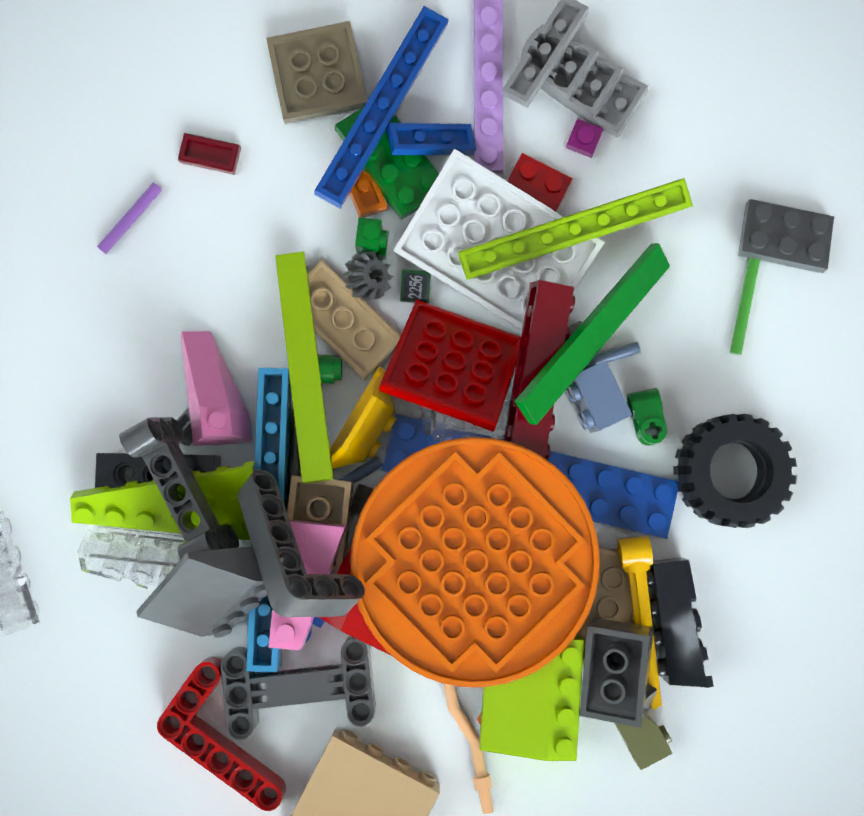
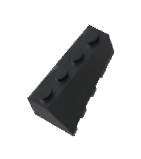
(677, 624)

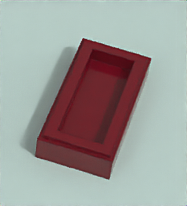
(209, 153)

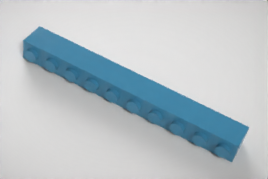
(272, 455)

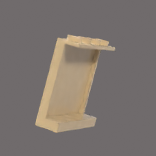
(365, 782)

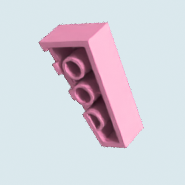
(318, 549)

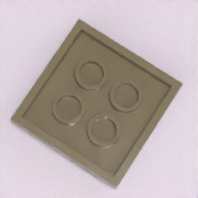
(317, 72)

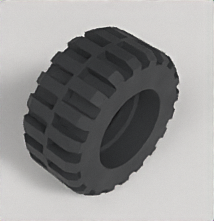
(772, 464)

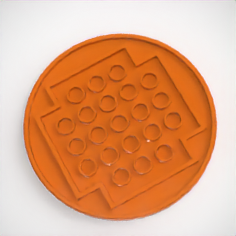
(475, 562)

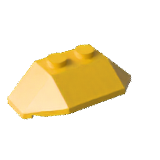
(364, 426)

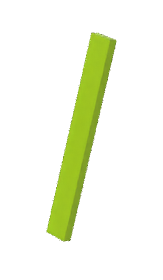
(575, 229)
(304, 368)

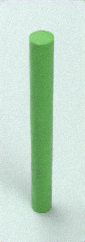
(744, 306)

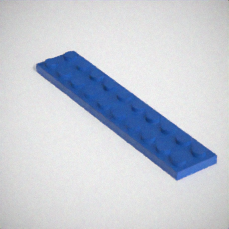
(610, 492)

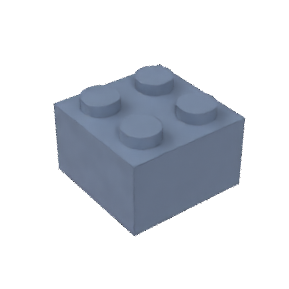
(598, 398)

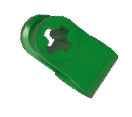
(646, 412)

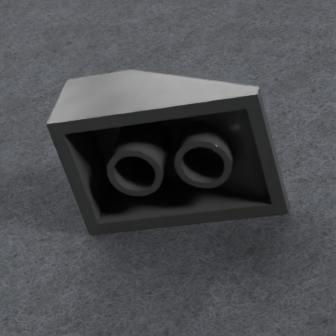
(616, 671)

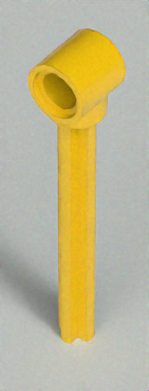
(635, 558)

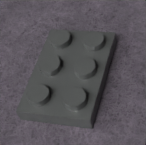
(786, 236)

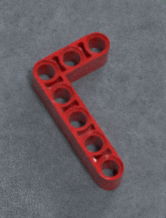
(215, 741)

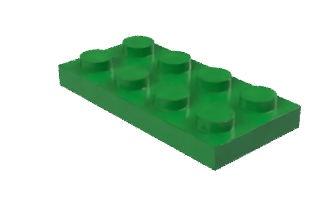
(400, 177)

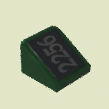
(415, 286)

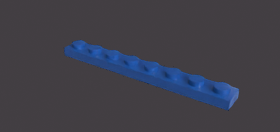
(381, 107)

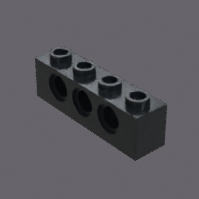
(112, 466)

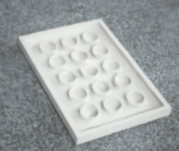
(475, 207)

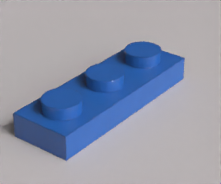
(430, 138)

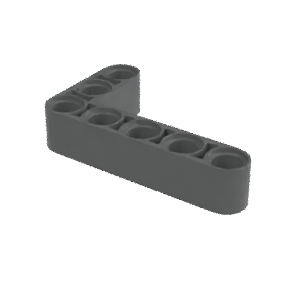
(280, 562)

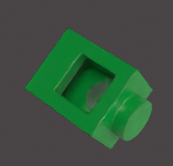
(371, 236)

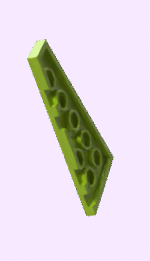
(144, 508)

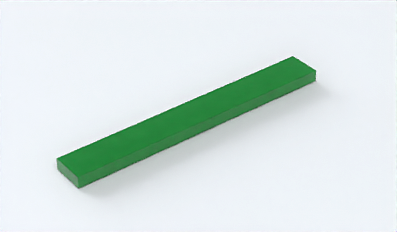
(592, 334)

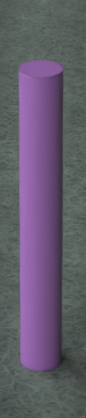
(129, 218)

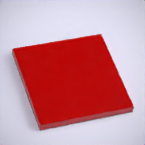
(452, 365)

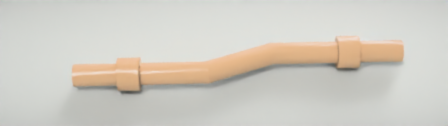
(481, 779)

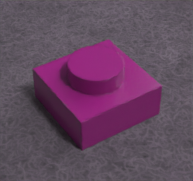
(584, 138)

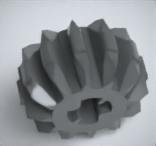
(367, 275)

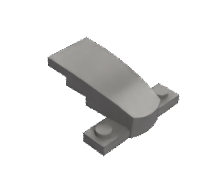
(574, 73)

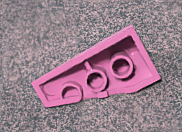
(213, 398)

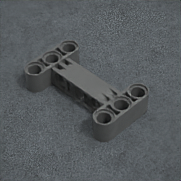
(154, 441)
(296, 687)

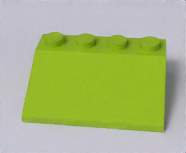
(538, 712)

